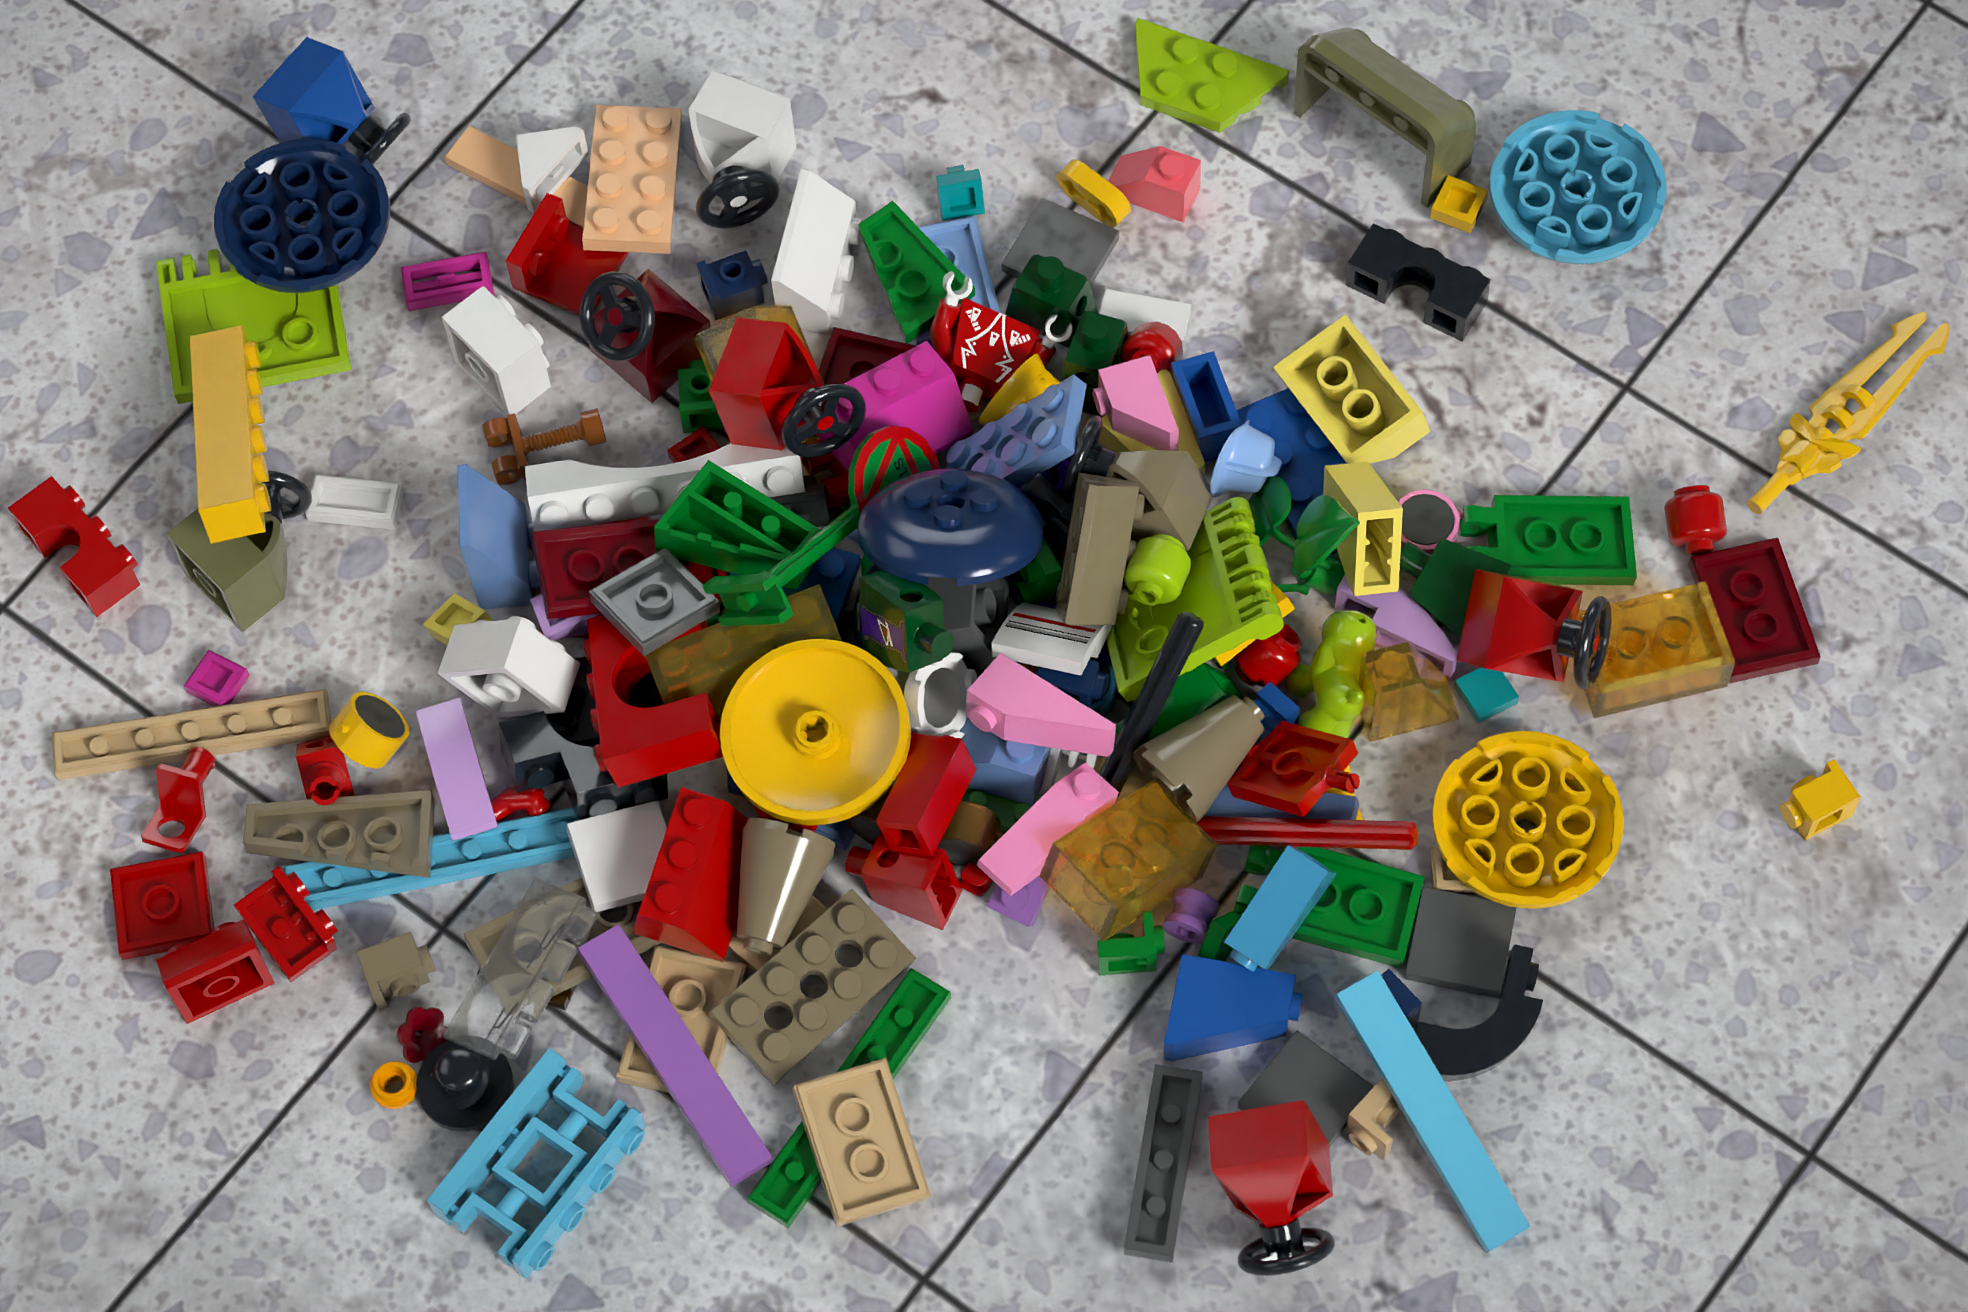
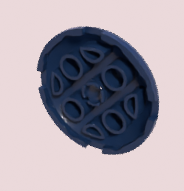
(293, 183)
(950, 527)

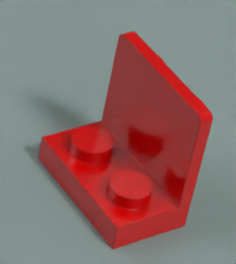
(551, 258)

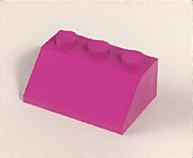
(908, 392)

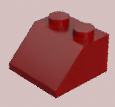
(214, 970)

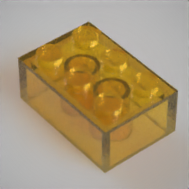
(1661, 651)
(1127, 860)

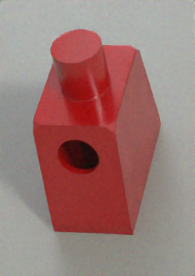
(907, 882)

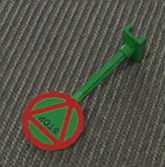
(877, 461)

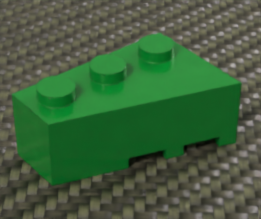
(731, 526)

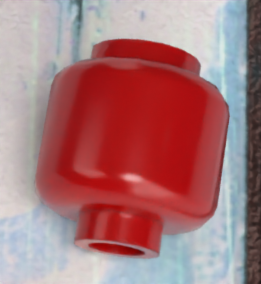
(1155, 340)
(1695, 519)
(1269, 658)

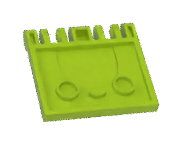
(294, 332)
(1224, 588)

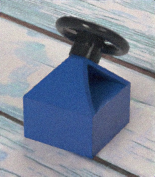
(322, 98)

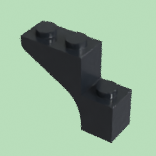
(542, 757)

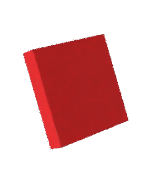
(161, 904)

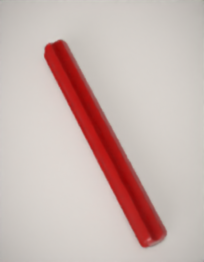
(1311, 832)

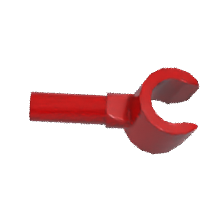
(975, 880)

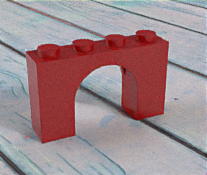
(639, 740)
(922, 796)

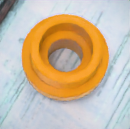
(387, 1074)

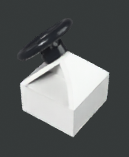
(740, 142)

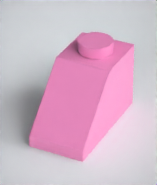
(1137, 403)

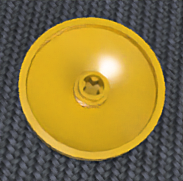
(815, 732)

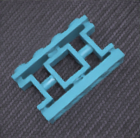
(509, 1140)

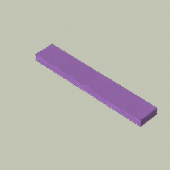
(675, 1055)

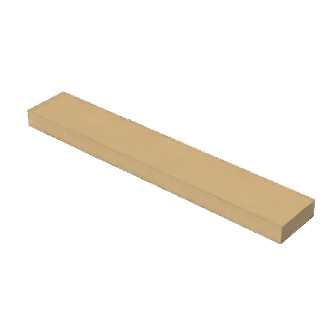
(172, 735)

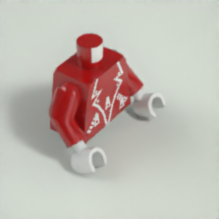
(984, 344)

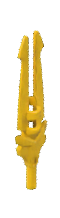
(1812, 447)

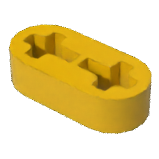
(1093, 193)

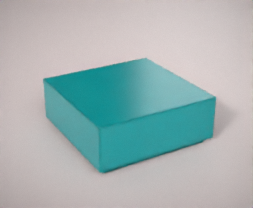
(1486, 693)

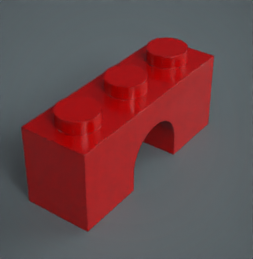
(54, 519)

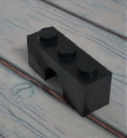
(1391, 261)

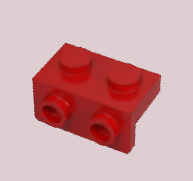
(287, 924)

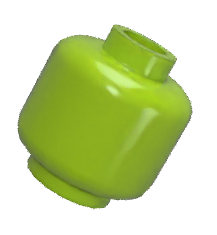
(1157, 570)

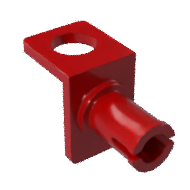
(323, 771)
(180, 800)

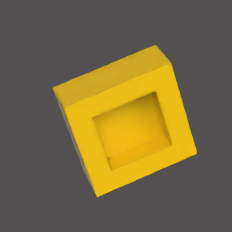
(1459, 204)

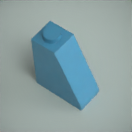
(1278, 908)

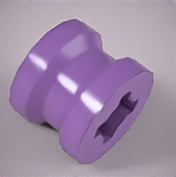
(1190, 915)

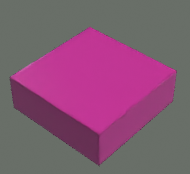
(216, 679)

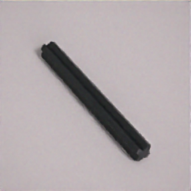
(1151, 698)

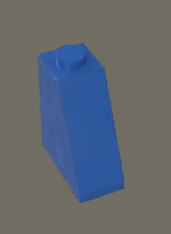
(1227, 1007)

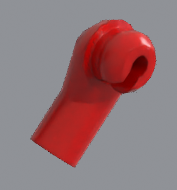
(509, 801)

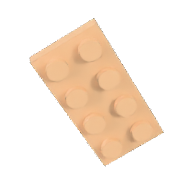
(632, 179)

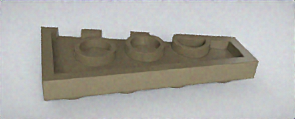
(355, 831)

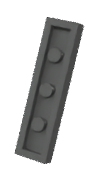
(1163, 1163)

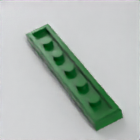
(892, 1036)

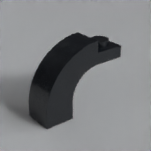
(1478, 1049)

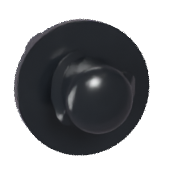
(463, 1087)

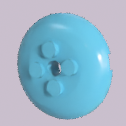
(1583, 155)

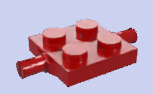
(1295, 769)

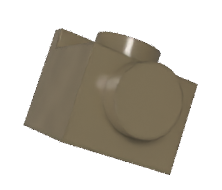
(395, 968)

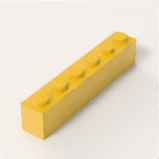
(228, 434)

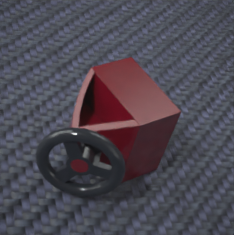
(641, 331)

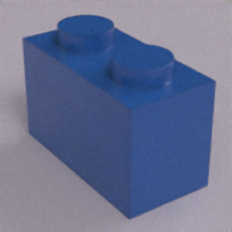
(1206, 402)

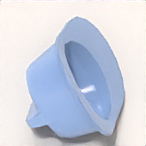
(1244, 462)

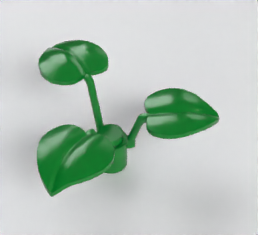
(1318, 531)

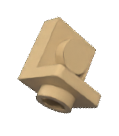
(1374, 1109)

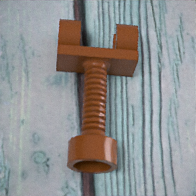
(502, 431)

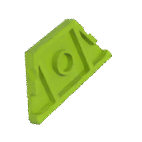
(1199, 78)

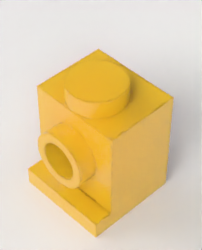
(1820, 801)

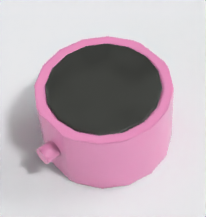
(1428, 519)

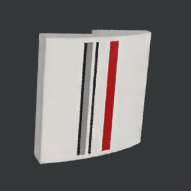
(1042, 639)

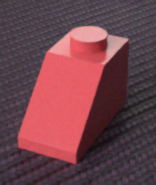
(1159, 180)

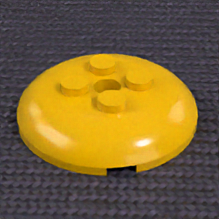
(1533, 780)

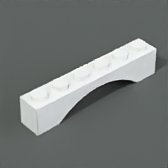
(585, 494)

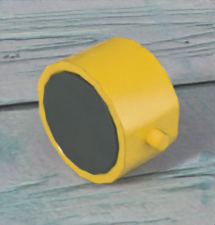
(369, 730)

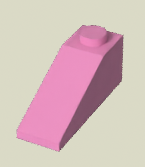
(1034, 712)
(1024, 848)

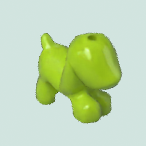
(1335, 673)

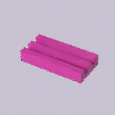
(447, 287)

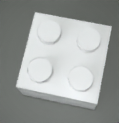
(497, 350)
(509, 667)

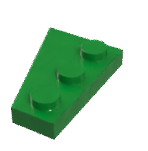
(908, 268)

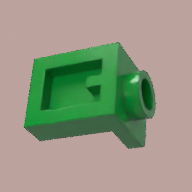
(1131, 954)

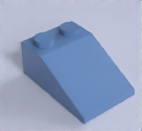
(495, 542)
(1005, 766)

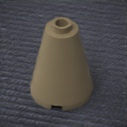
(1202, 753)
(777, 880)

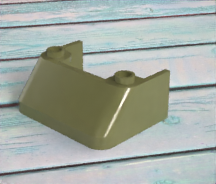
(1391, 95)

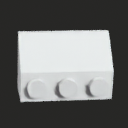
(816, 253)

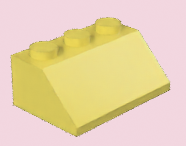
(1352, 395)

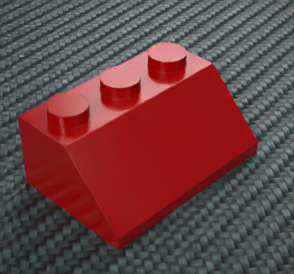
(695, 878)

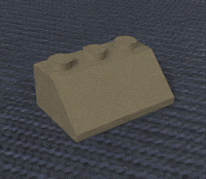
(1098, 550)

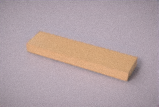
(499, 168)

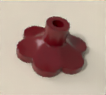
(421, 1033)

